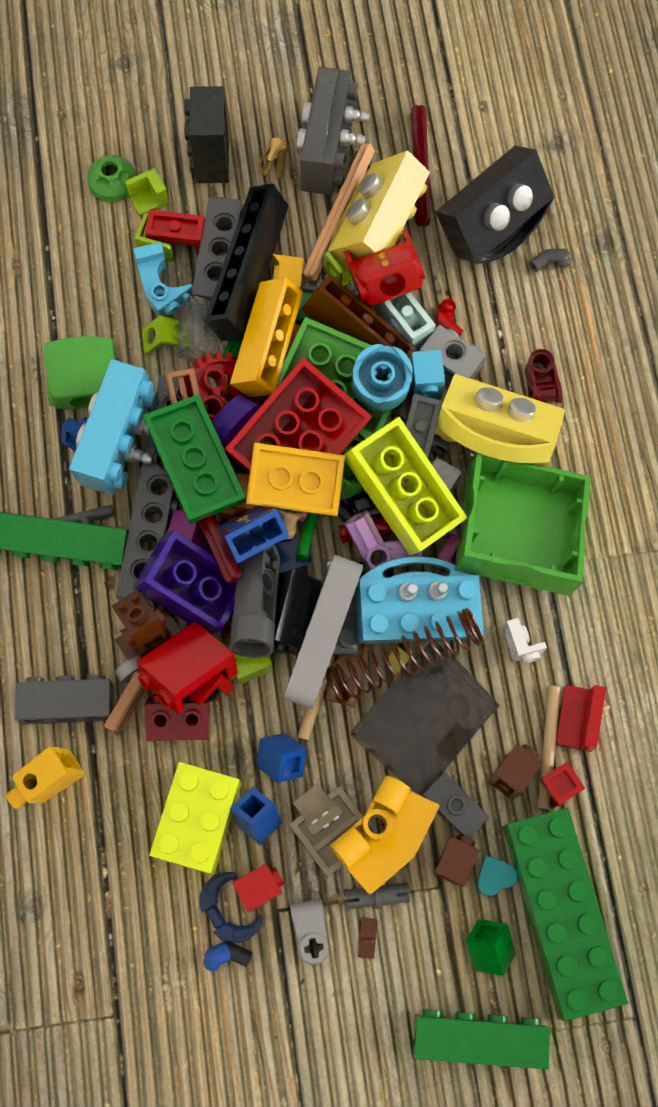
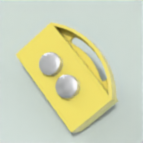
(380, 207)
(499, 422)

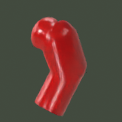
(445, 316)

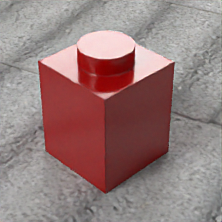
(259, 887)

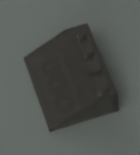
(425, 719)

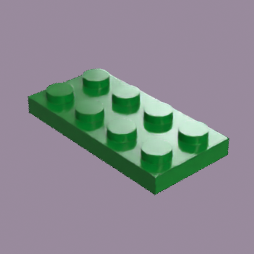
(194, 459)

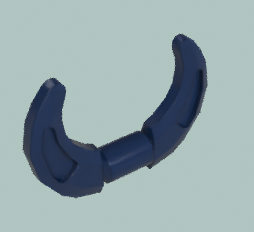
(208, 900)

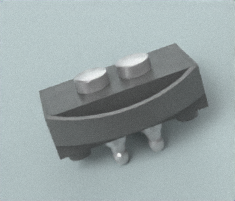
(328, 130)

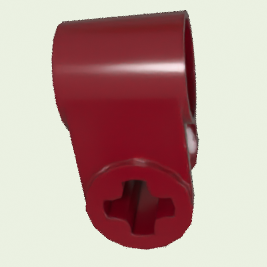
(543, 384)

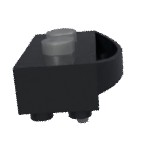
(497, 203)

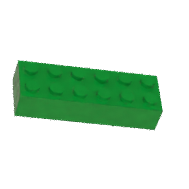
(564, 915)

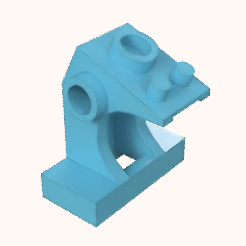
(160, 298)

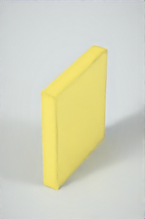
(394, 662)

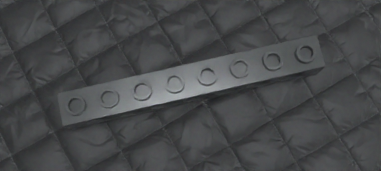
(145, 505)

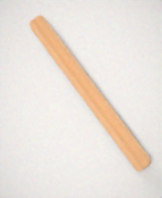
(353, 178)

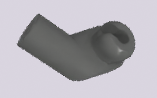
(560, 256)

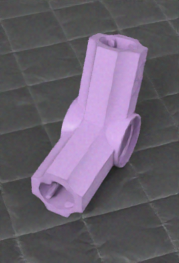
(368, 540)

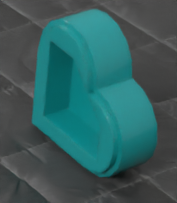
(495, 875)

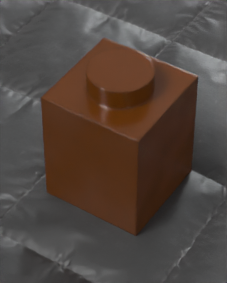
(457, 860)

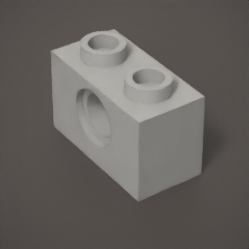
(448, 341)

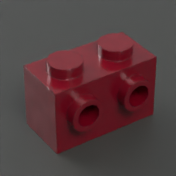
(177, 726)

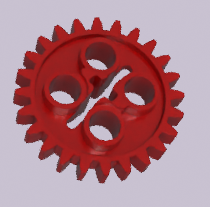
(216, 369)

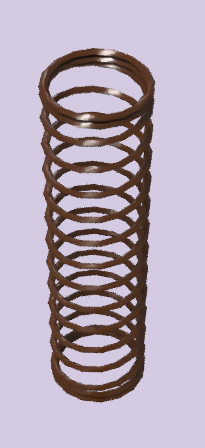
(472, 632)

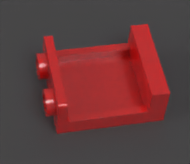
(184, 665)

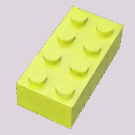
(404, 486)

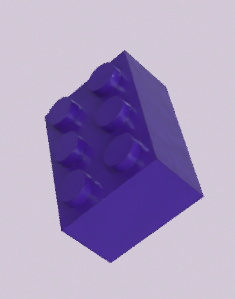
(187, 583)

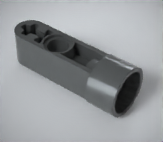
(255, 605)

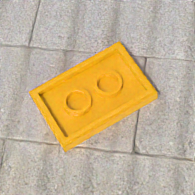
(295, 479)

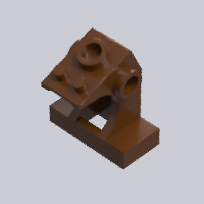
(143, 626)

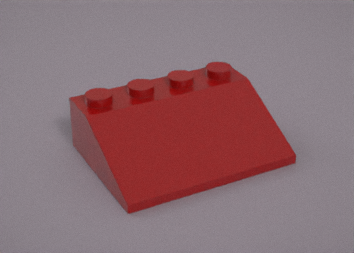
(301, 414)

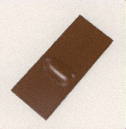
(367, 938)

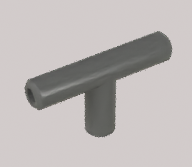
(90, 515)

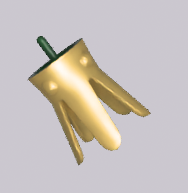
(276, 150)

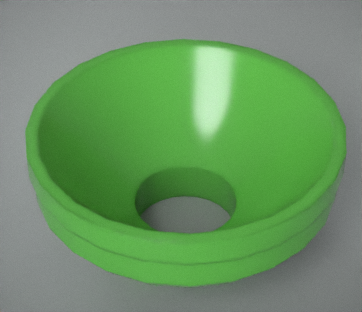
(110, 187)

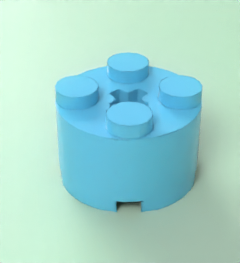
(381, 361)

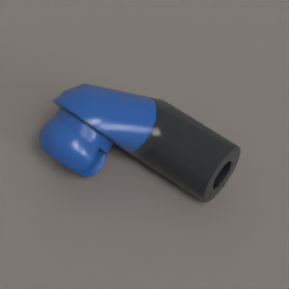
(224, 952)

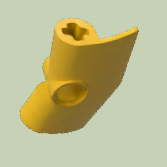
(377, 857)

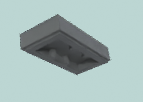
(456, 806)

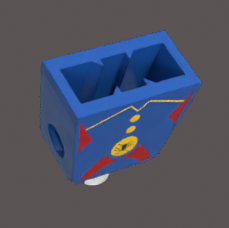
(251, 533)

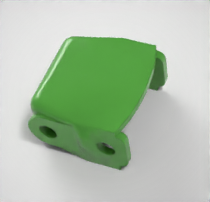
(76, 369)

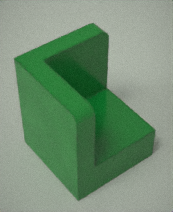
(490, 947)

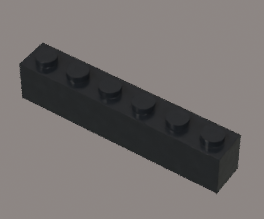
(246, 262)

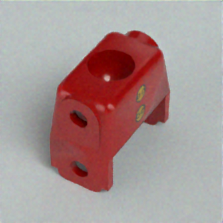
(387, 272)

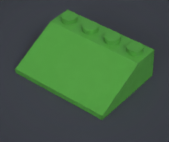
(334, 357)

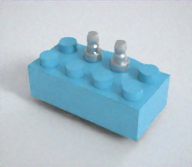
(112, 427)
(414, 599)

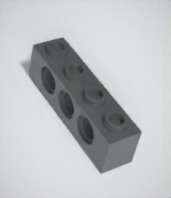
(220, 214)

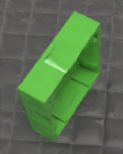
(524, 524)

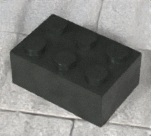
(207, 134)

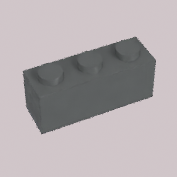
(64, 700)

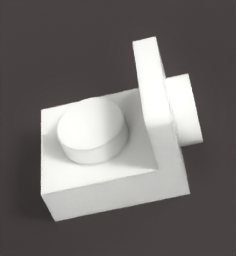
(517, 640)

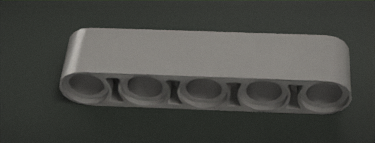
(323, 632)

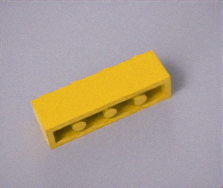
(266, 337)

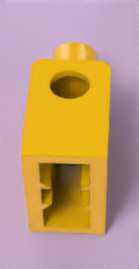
(44, 777)

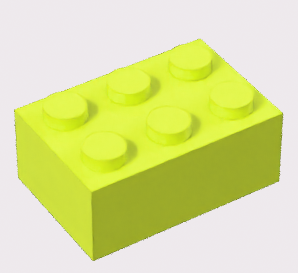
(195, 818)

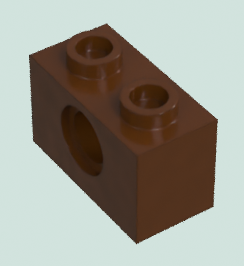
(515, 771)

